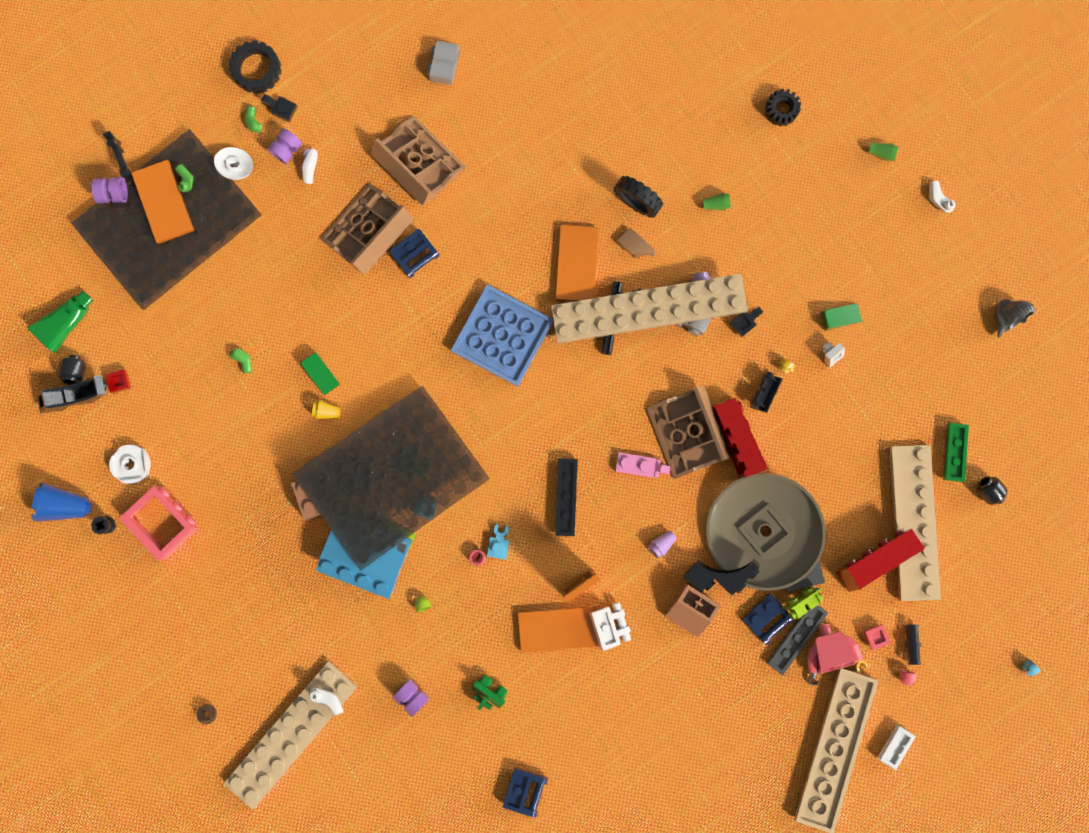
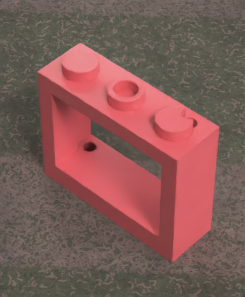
(145, 537)

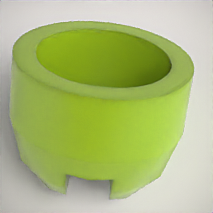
(422, 604)

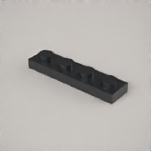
(566, 497)

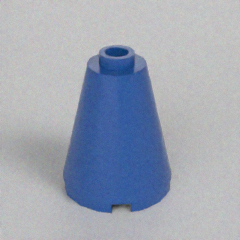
(58, 504)

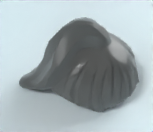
(1010, 313)

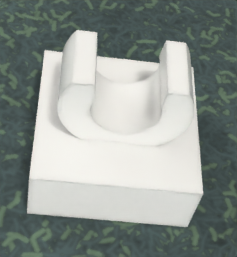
(832, 353)

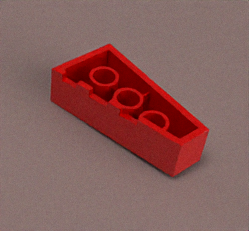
(740, 440)
(880, 560)

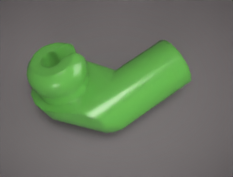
(250, 120)
(187, 178)
(243, 358)

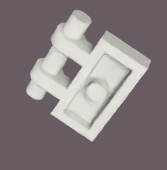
(605, 627)

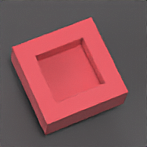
(877, 637)

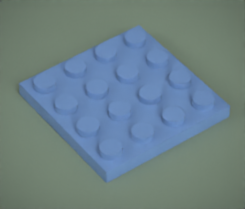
(502, 335)

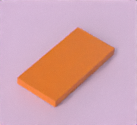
(162, 201)
(576, 263)
(580, 586)
(556, 629)

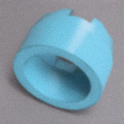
(1033, 669)

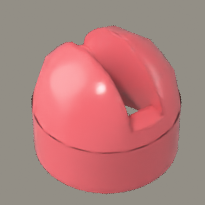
(475, 555)
(907, 677)

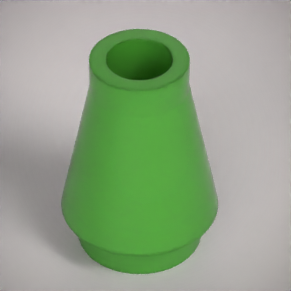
(885, 151)
(717, 202)

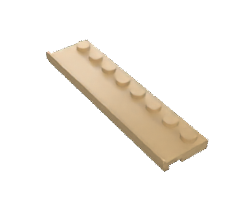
(916, 510)

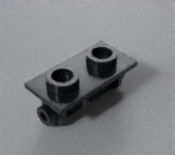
(767, 392)

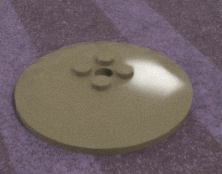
(790, 513)

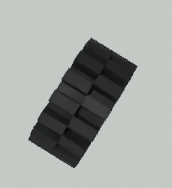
(788, 98)

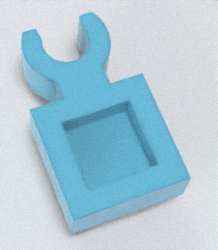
(498, 546)

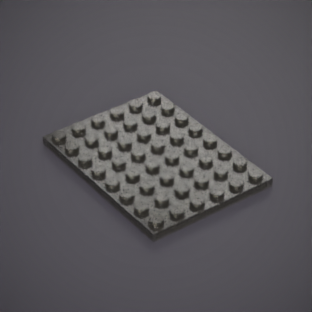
(125, 238)
(391, 477)

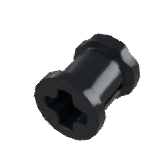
(97, 526)

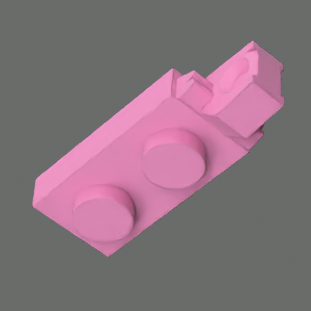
(640, 465)

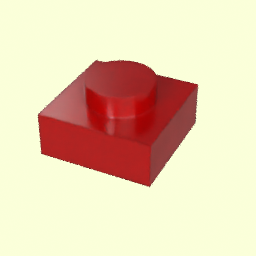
(118, 381)

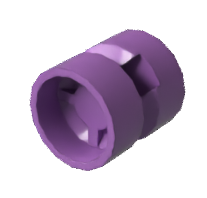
(284, 146)
(107, 191)
(410, 698)

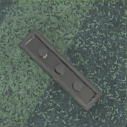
(796, 639)

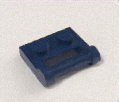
(410, 248)
(763, 614)
(519, 789)

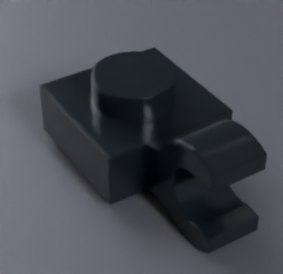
(281, 108)
(744, 323)

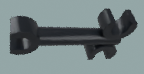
(117, 150)

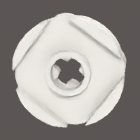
(139, 470)

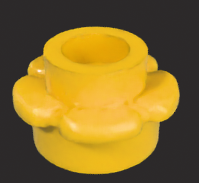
(786, 365)

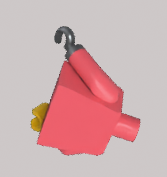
(832, 653)

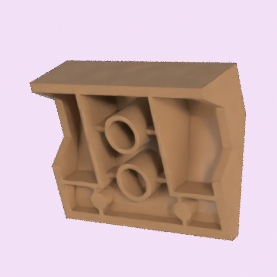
(417, 160)
(367, 228)
(689, 432)

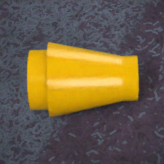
(325, 411)

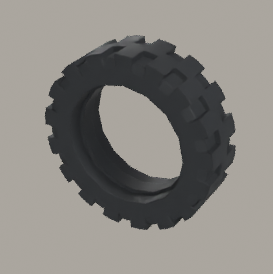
(250, 49)
(638, 196)

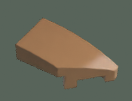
(635, 244)

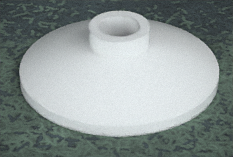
(234, 157)

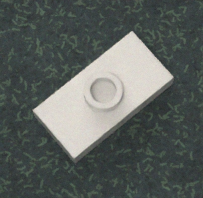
(896, 747)

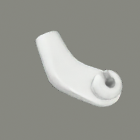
(309, 164)
(939, 199)
(328, 698)

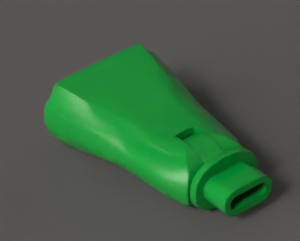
(57, 325)

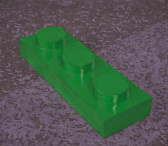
(956, 452)

